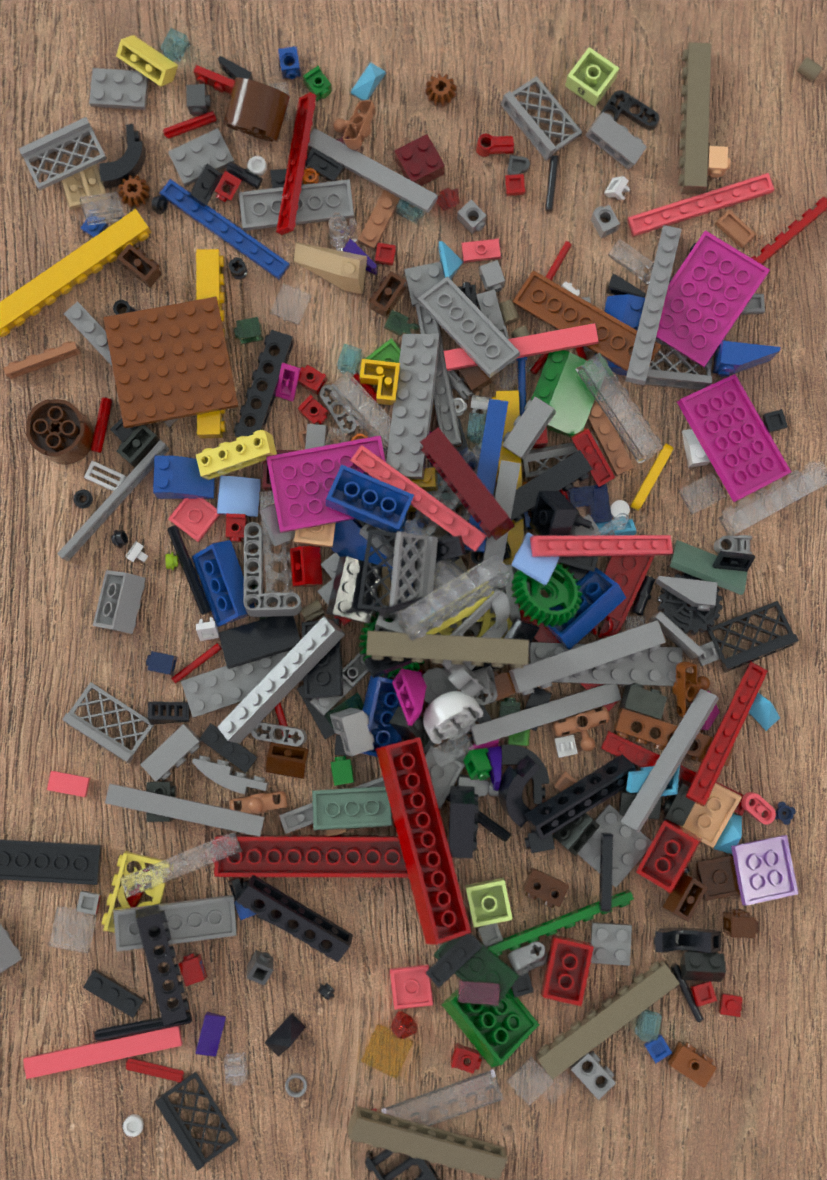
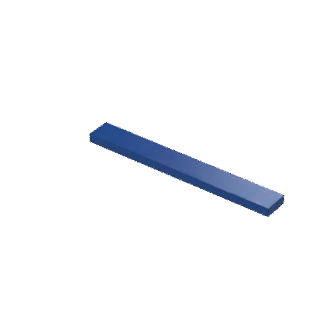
(225, 230)
(490, 452)

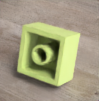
(592, 76)
(488, 902)

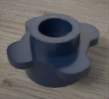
(790, 811)

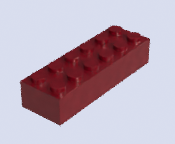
(470, 489)

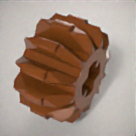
(444, 83)
(139, 186)

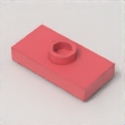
(481, 250)

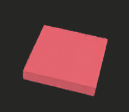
(194, 517)
(411, 987)

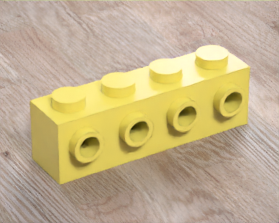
(235, 455)

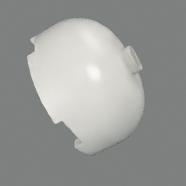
(446, 708)

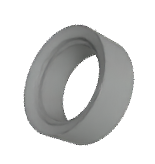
(289, 1091)

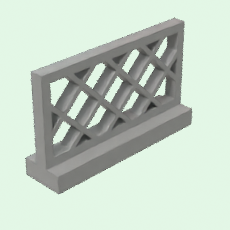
(530, 124)
(57, 142)
(677, 379)
(424, 567)
(100, 737)

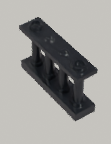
(427, 1171)

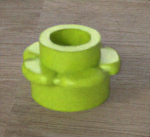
(171, 561)

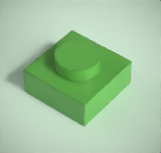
(520, 738)

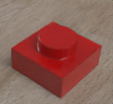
(515, 184)
(385, 254)
(703, 993)
(730, 1005)

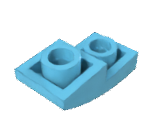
(637, 778)

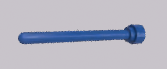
(522, 383)

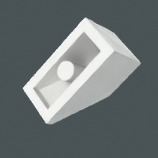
(694, 452)

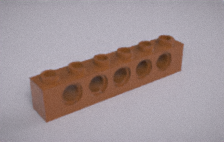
(626, 718)

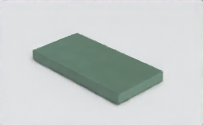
(699, 564)
(351, 808)

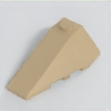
(335, 266)

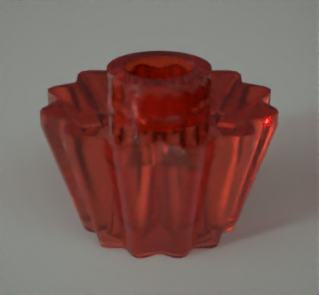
(448, 198)
(403, 1025)

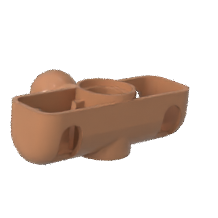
(358, 126)
(591, 720)
(260, 802)

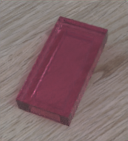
(479, 992)

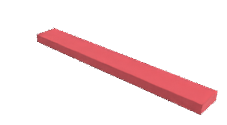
(700, 204)
(533, 345)
(422, 500)
(601, 545)
(102, 1052)

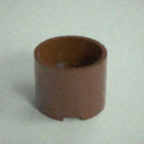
(256, 109)
(72, 440)

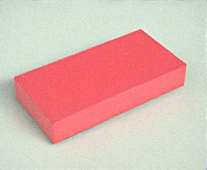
(68, 783)

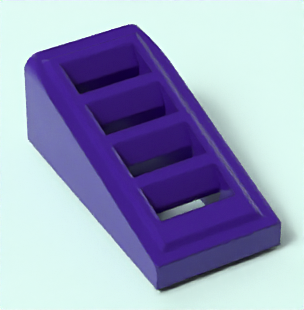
(352, 247)
(495, 757)

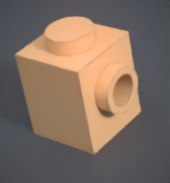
(718, 161)

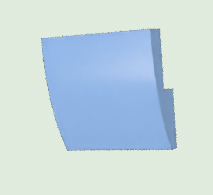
(238, 495)
(536, 567)

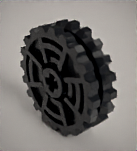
(684, 617)

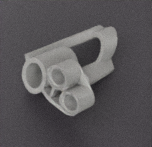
(461, 675)

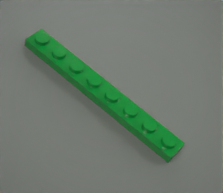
(550, 927)

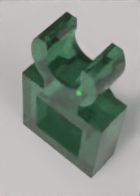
(398, 323)

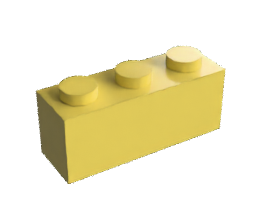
(147, 60)

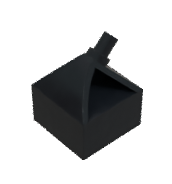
(555, 515)

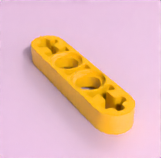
(652, 477)

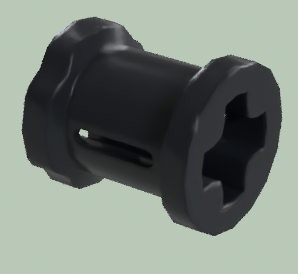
(242, 272)

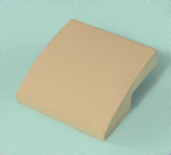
(81, 185)

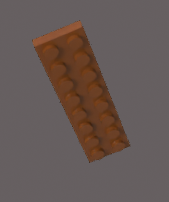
(566, 310)

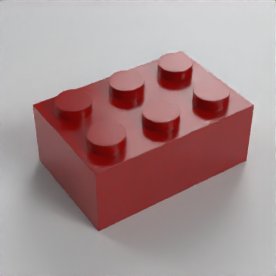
(669, 855)
(567, 970)

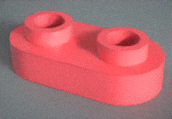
(756, 808)

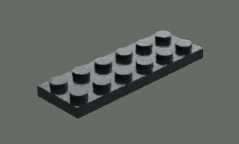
(50, 861)

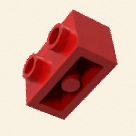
(307, 569)

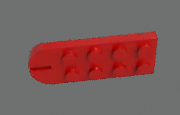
(629, 574)

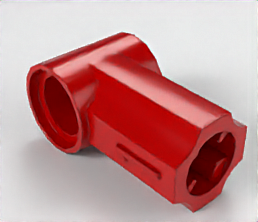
(496, 144)

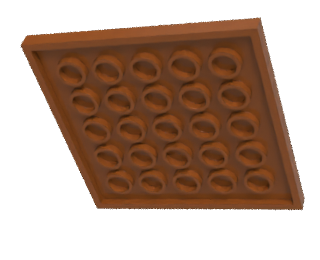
(170, 362)

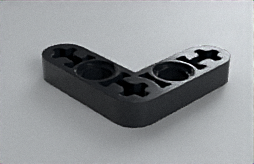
(624, 108)

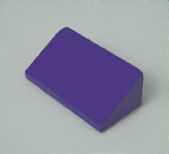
(210, 1034)

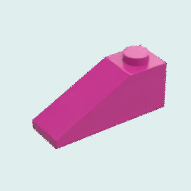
(411, 692)

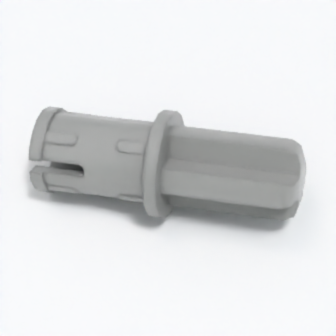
(458, 384)

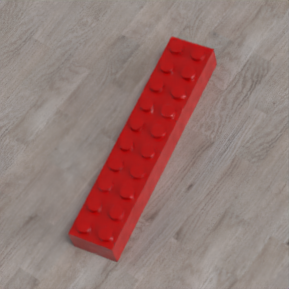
(423, 841)
(315, 856)

